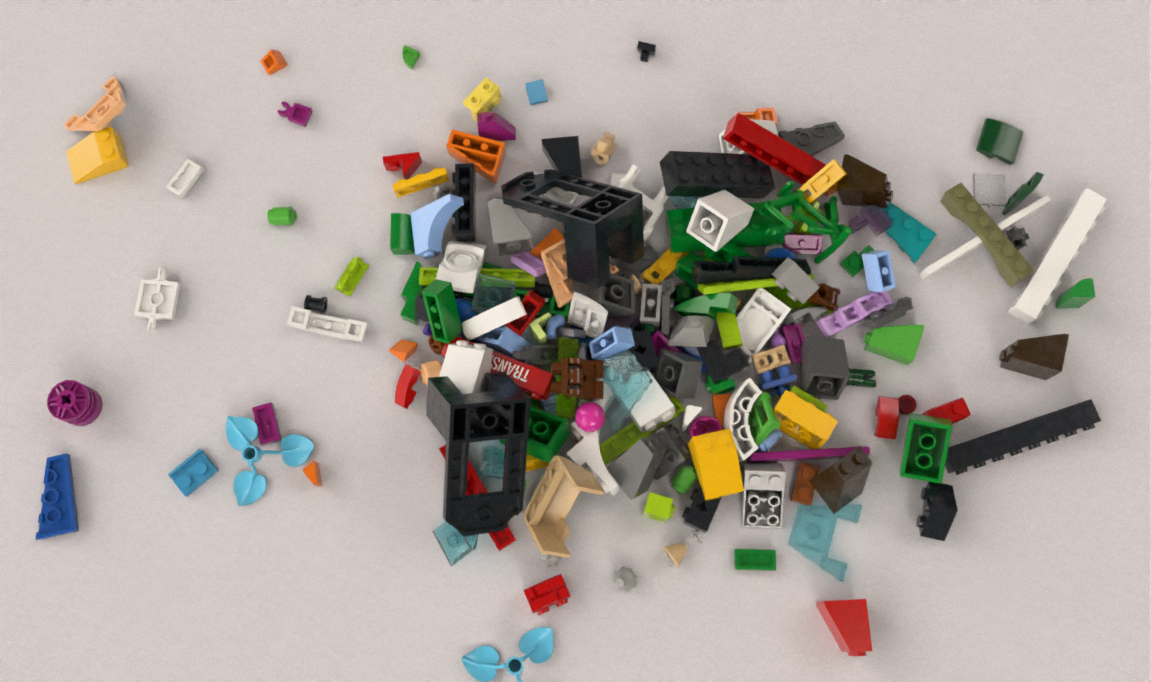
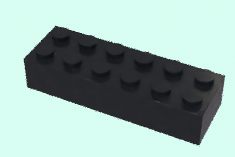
(707, 173)

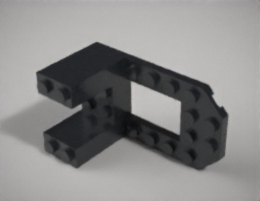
(594, 230)
(477, 417)

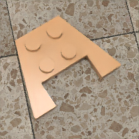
(102, 112)
(556, 268)

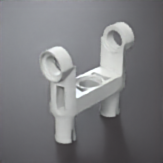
(654, 207)

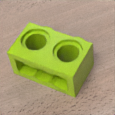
(659, 507)

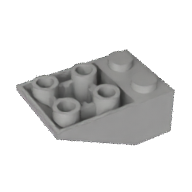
(762, 495)

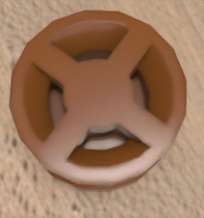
(433, 345)

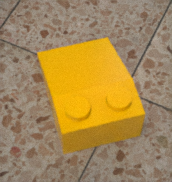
(97, 155)
(716, 464)

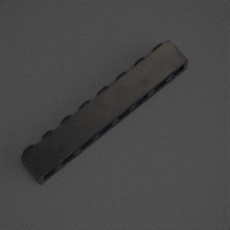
(1021, 435)

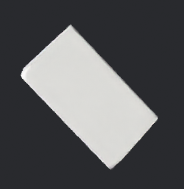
(690, 414)

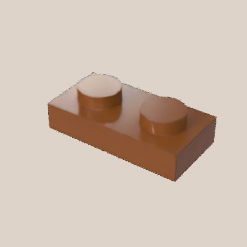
(803, 489)

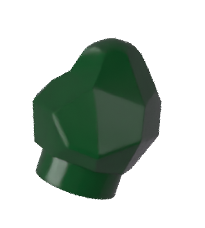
(682, 293)

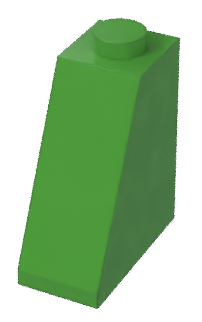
(894, 342)

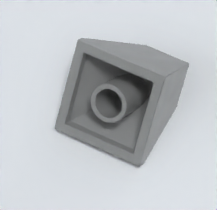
(692, 331)

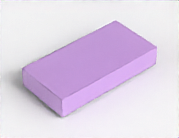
(529, 263)

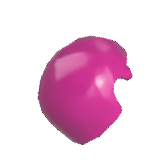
(590, 417)
(703, 425)

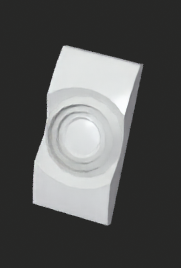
(462, 264)
(758, 322)

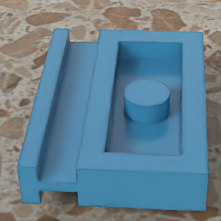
(193, 472)

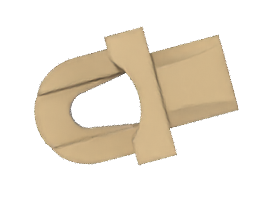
(604, 148)
(777, 356)

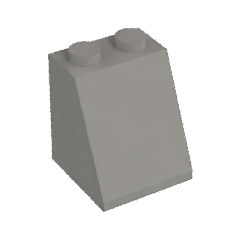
(508, 230)

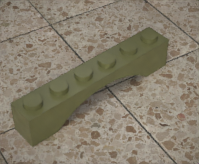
(1008, 259)

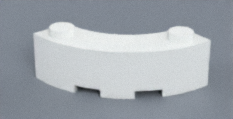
(737, 415)

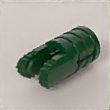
(857, 378)

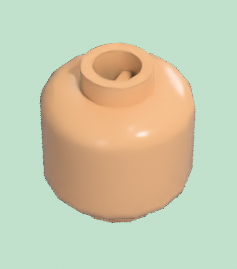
(428, 370)

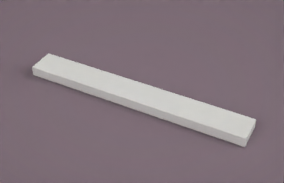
(976, 242)

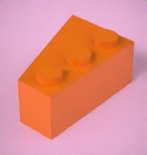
(483, 152)

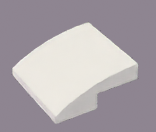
(587, 315)

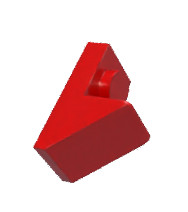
(407, 162)

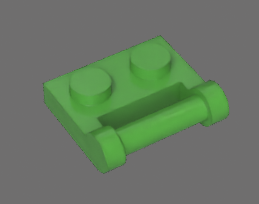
(756, 420)

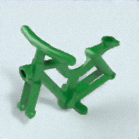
(796, 198)

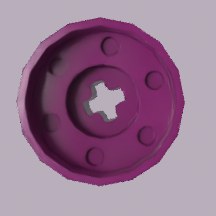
(84, 404)

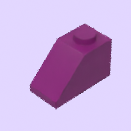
(495, 127)

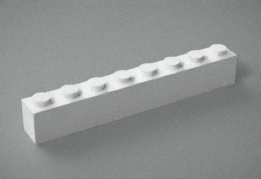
(1057, 256)

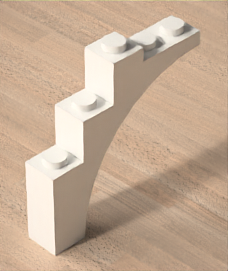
(587, 451)

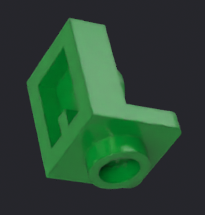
(722, 386)

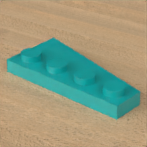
(908, 233)

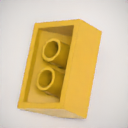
(803, 420)

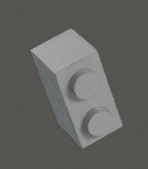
(795, 280)
(651, 304)

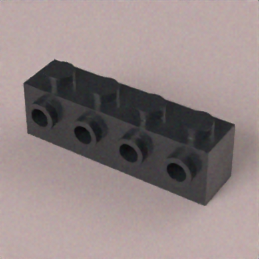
(465, 216)

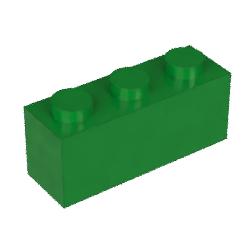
(442, 311)

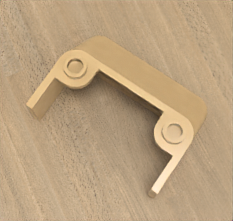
(554, 500)

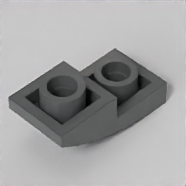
(805, 315)

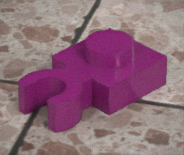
(297, 114)

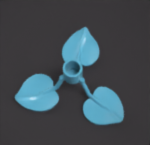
(240, 433)
(483, 660)

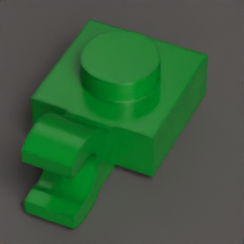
(854, 263)

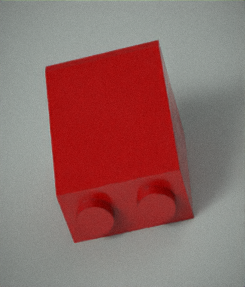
(848, 624)

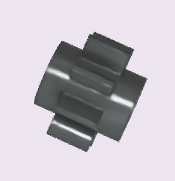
(1018, 237)

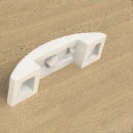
(493, 318)
(326, 325)

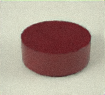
(907, 404)

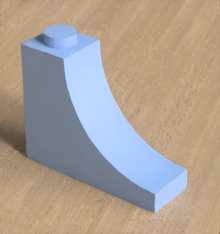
(429, 225)
(503, 341)

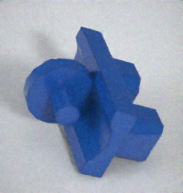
(785, 376)

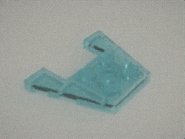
(627, 382)
(814, 531)

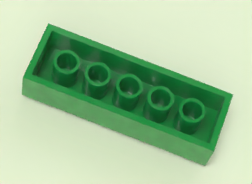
(752, 235)

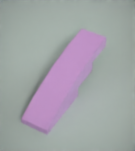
(853, 313)

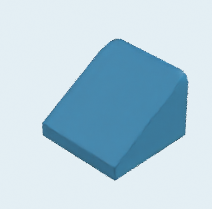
(536, 92)

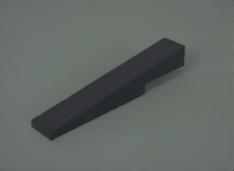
(740, 269)

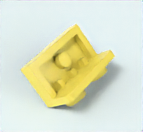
(483, 98)

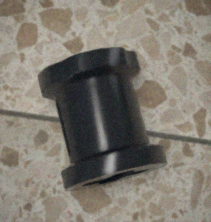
(543, 290)
(316, 304)

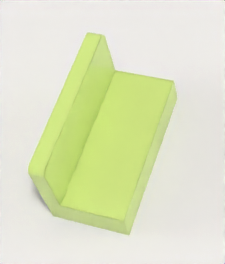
(537, 328)

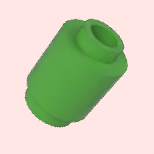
(282, 216)
(684, 479)

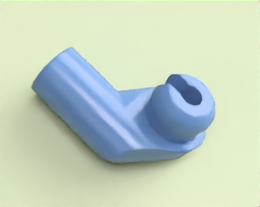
(553, 323)

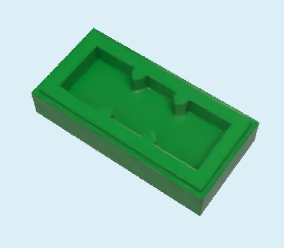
(754, 559)

